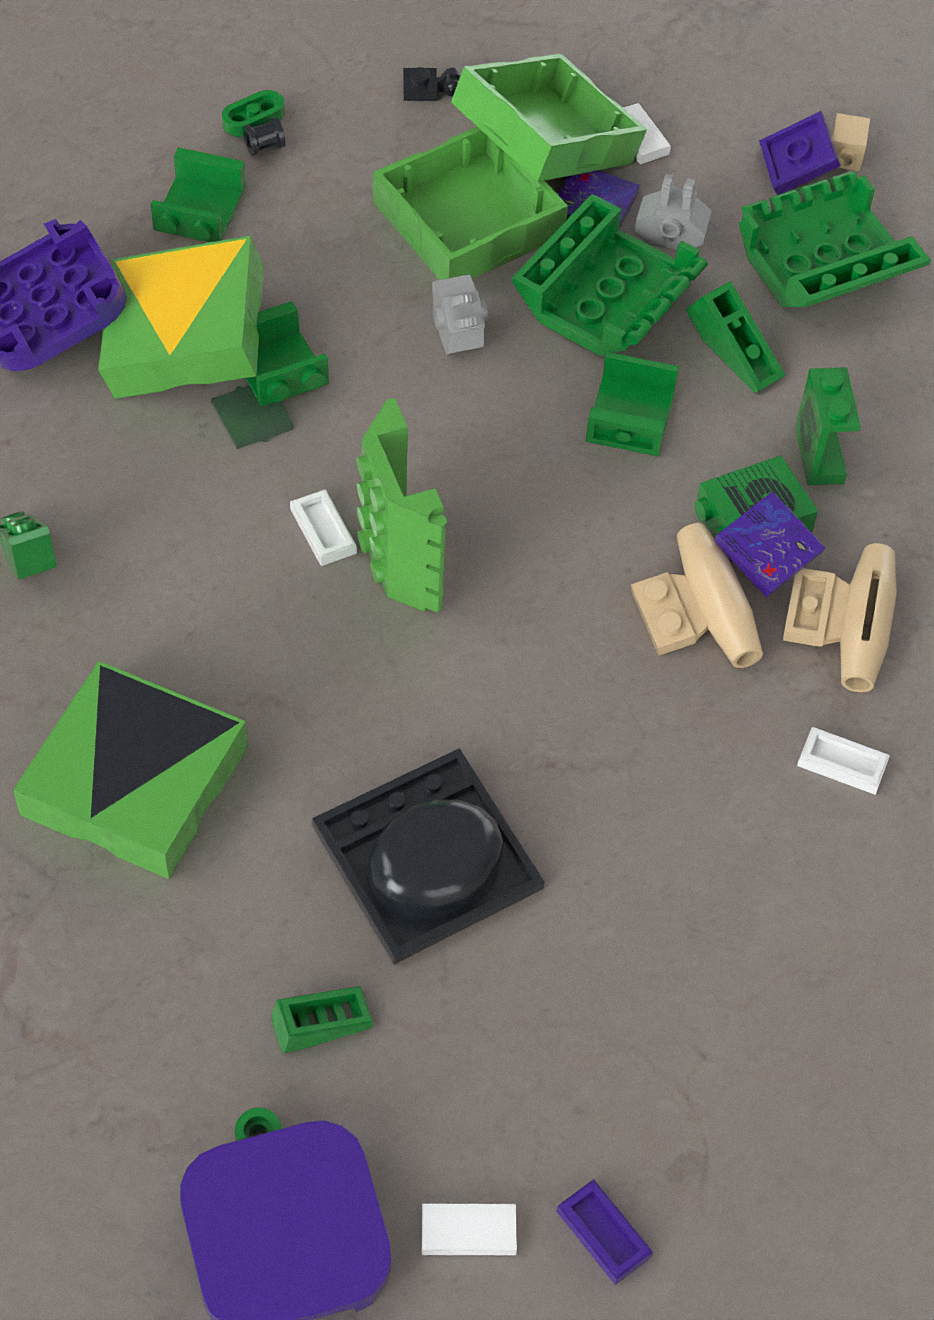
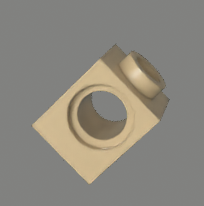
(850, 140)

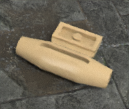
(705, 598)
(856, 614)

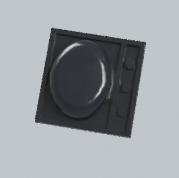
(427, 855)

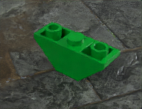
(26, 544)

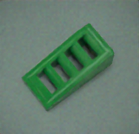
(309, 1035)

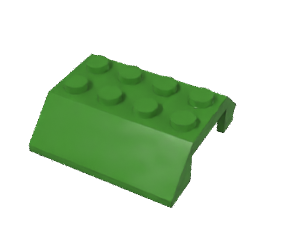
(399, 530)

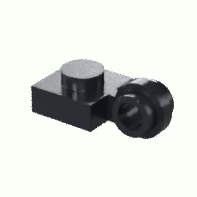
(423, 83)

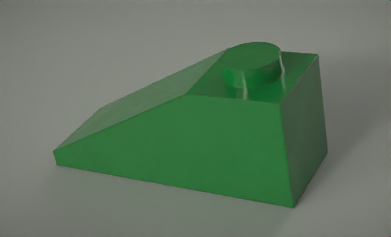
(734, 336)

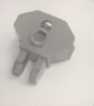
(674, 215)
(459, 314)

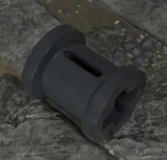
(264, 136)

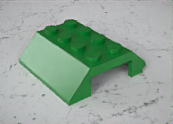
(824, 242)
(603, 282)

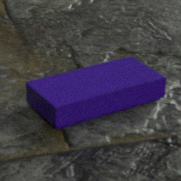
(604, 1231)

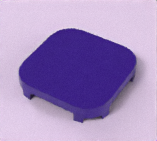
(55, 296)
(286, 1225)

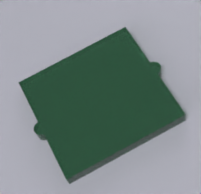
(247, 419)

